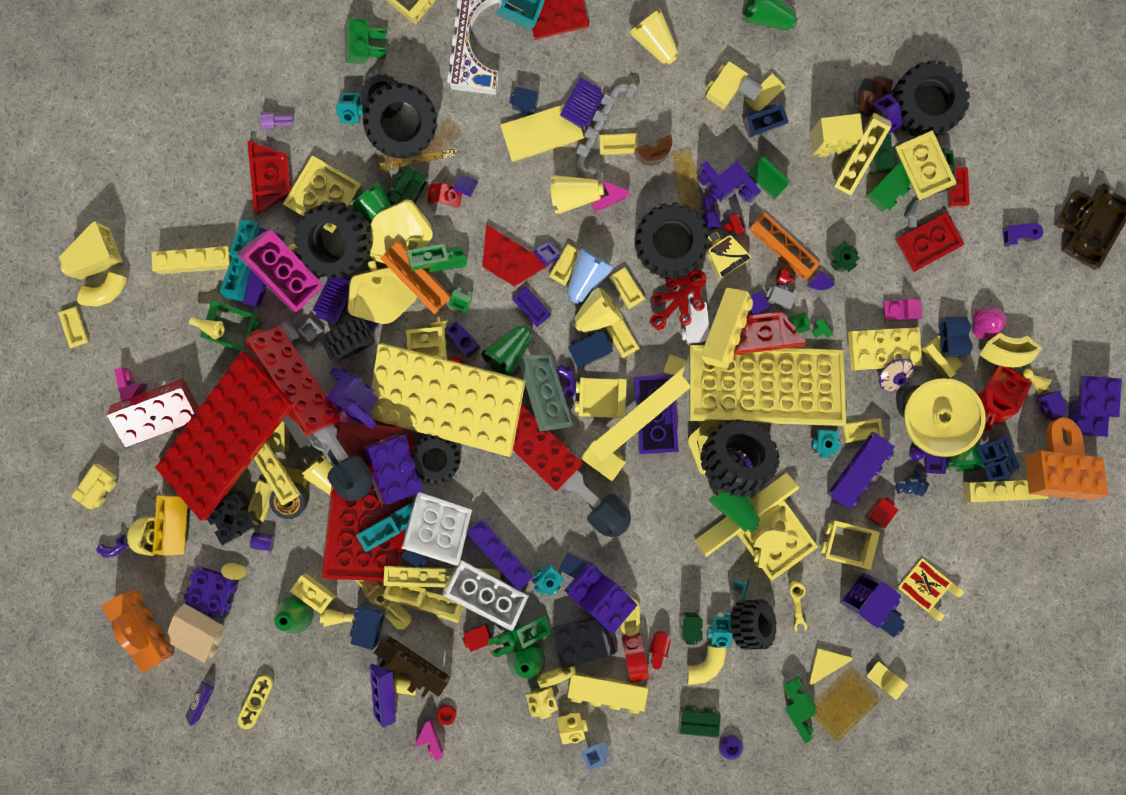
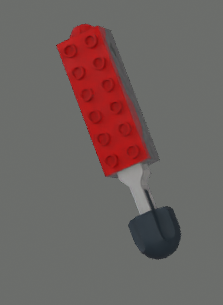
(313, 416)
(560, 468)

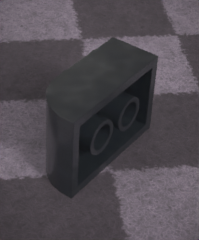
(583, 642)

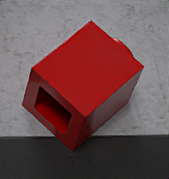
(882, 512)
(476, 637)

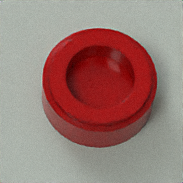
(446, 714)

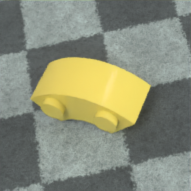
(1010, 351)

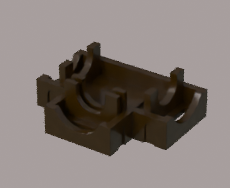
(1092, 224)
(406, 661)

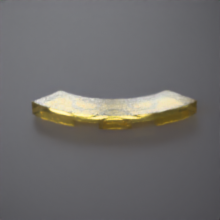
(427, 156)

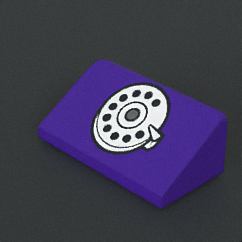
(199, 703)

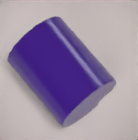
(262, 542)

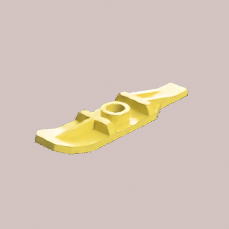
(394, 612)

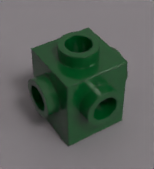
(839, 253)

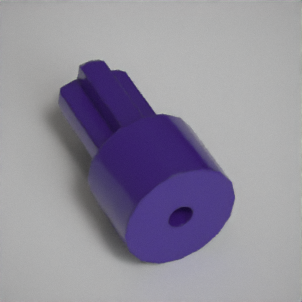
(711, 218)

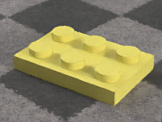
(925, 165)

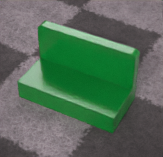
(768, 177)

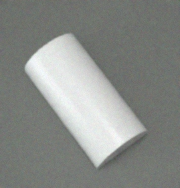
(485, 595)

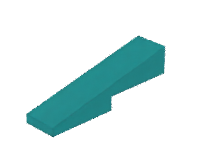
(238, 272)
(385, 528)

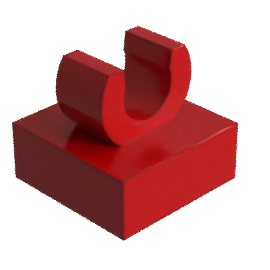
(736, 225)

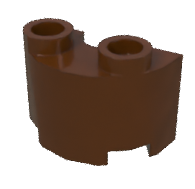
(654, 155)

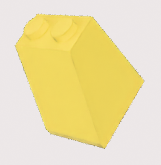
(90, 253)

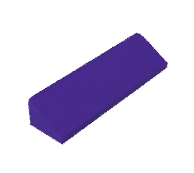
(382, 695)

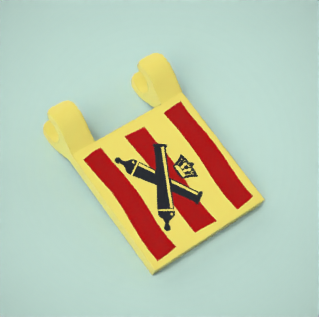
(927, 586)

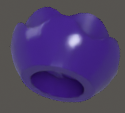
(725, 745)

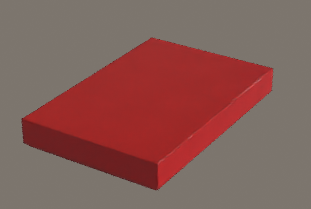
(929, 241)

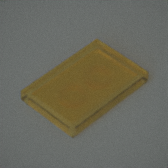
(844, 707)

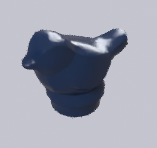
(913, 484)

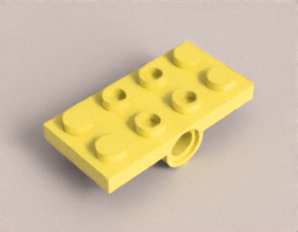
(427, 341)
(879, 347)

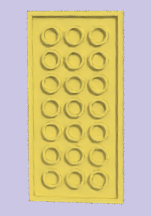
(770, 387)
(446, 399)

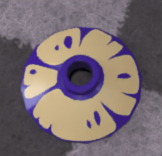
(896, 375)

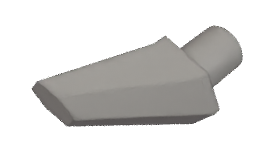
(913, 213)

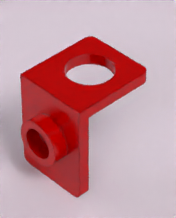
(445, 195)

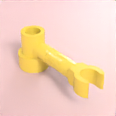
(797, 595)

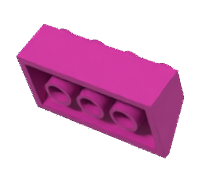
(280, 270)

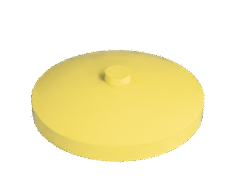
(944, 417)

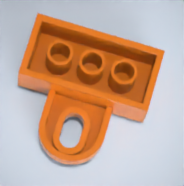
(1065, 468)
(137, 631)

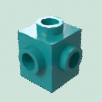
(349, 108)
(832, 440)
(547, 580)
(720, 632)

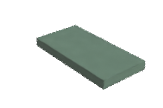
(545, 392)

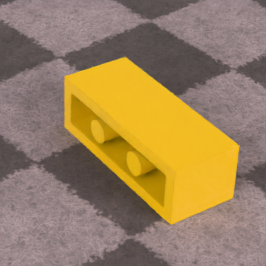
(170, 525)

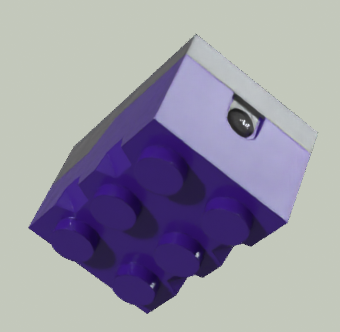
(392, 469)

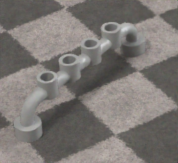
(600, 118)

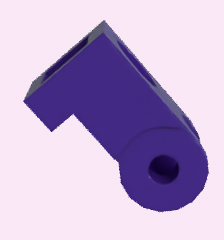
(889, 109)
(1025, 232)
(462, 339)

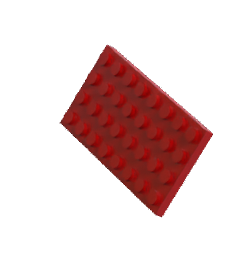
(224, 436)
(343, 552)

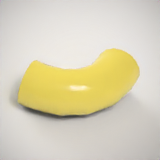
(104, 293)
(708, 668)

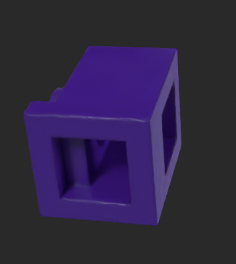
(1052, 405)

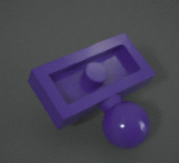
(934, 463)

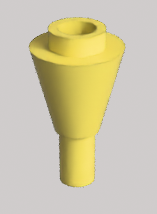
(213, 328)
(332, 617)

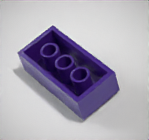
(661, 432)
(871, 600)

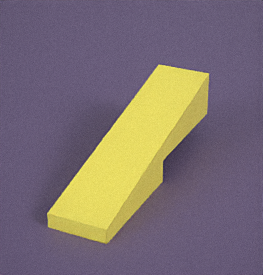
(425, 601)

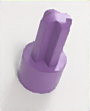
(269, 120)

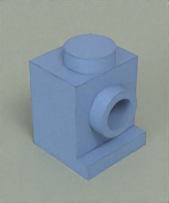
(596, 755)

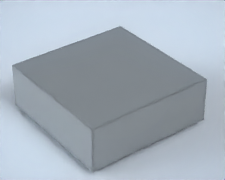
(310, 330)

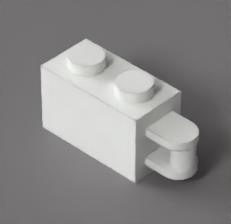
(699, 328)

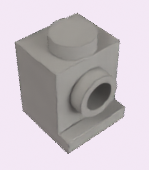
(781, 296)

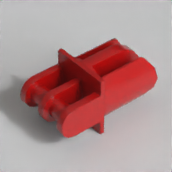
(659, 648)

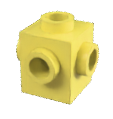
(541, 702)
(572, 728)

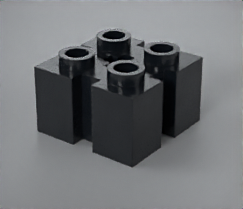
(242, 522)

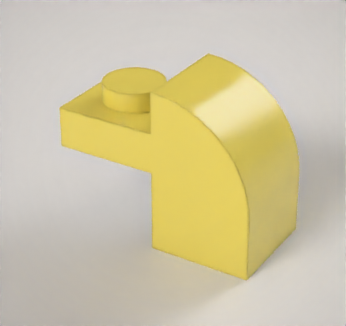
(765, 541)

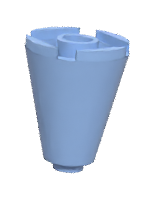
(587, 275)

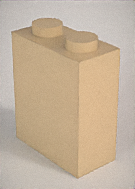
(194, 633)

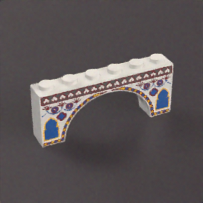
(467, 71)

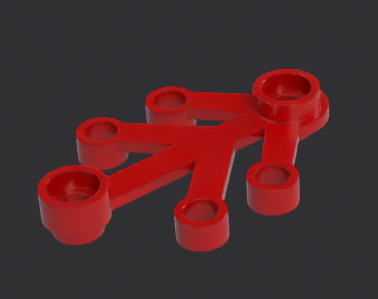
(679, 297)

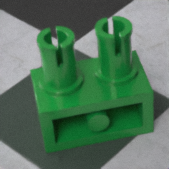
(356, 41)

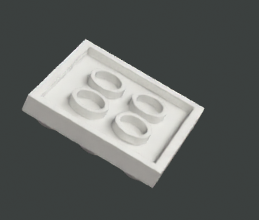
(437, 528)

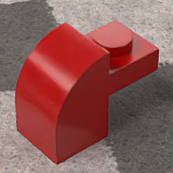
(635, 658)

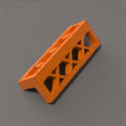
(781, 249)
(418, 281)

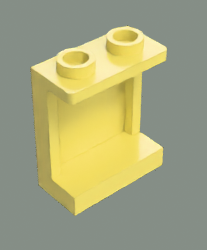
(601, 397)

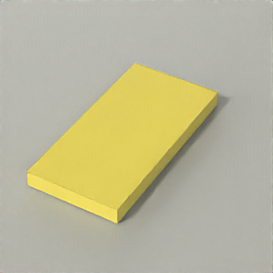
(539, 133)

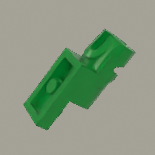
(436, 258)
(521, 636)
(800, 708)

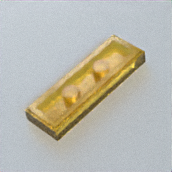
(687, 181)

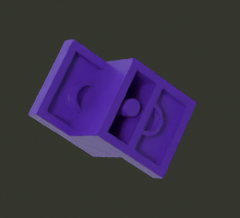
(727, 182)
(353, 397)
(1096, 403)
(601, 597)

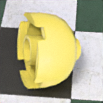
(141, 536)

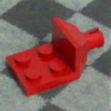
(1003, 395)

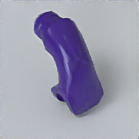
(568, 374)
(107, 552)

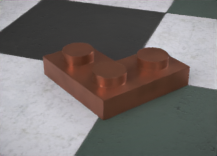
(881, 87)

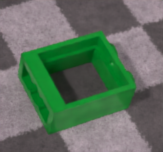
(215, 313)

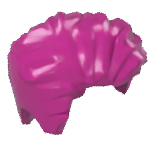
(988, 323)

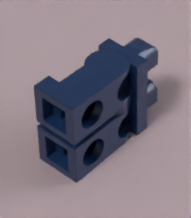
(1002, 456)

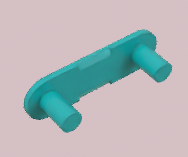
(742, 584)

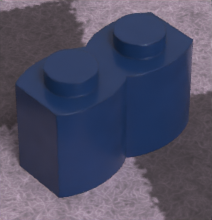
(955, 336)

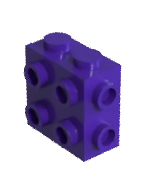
(210, 592)

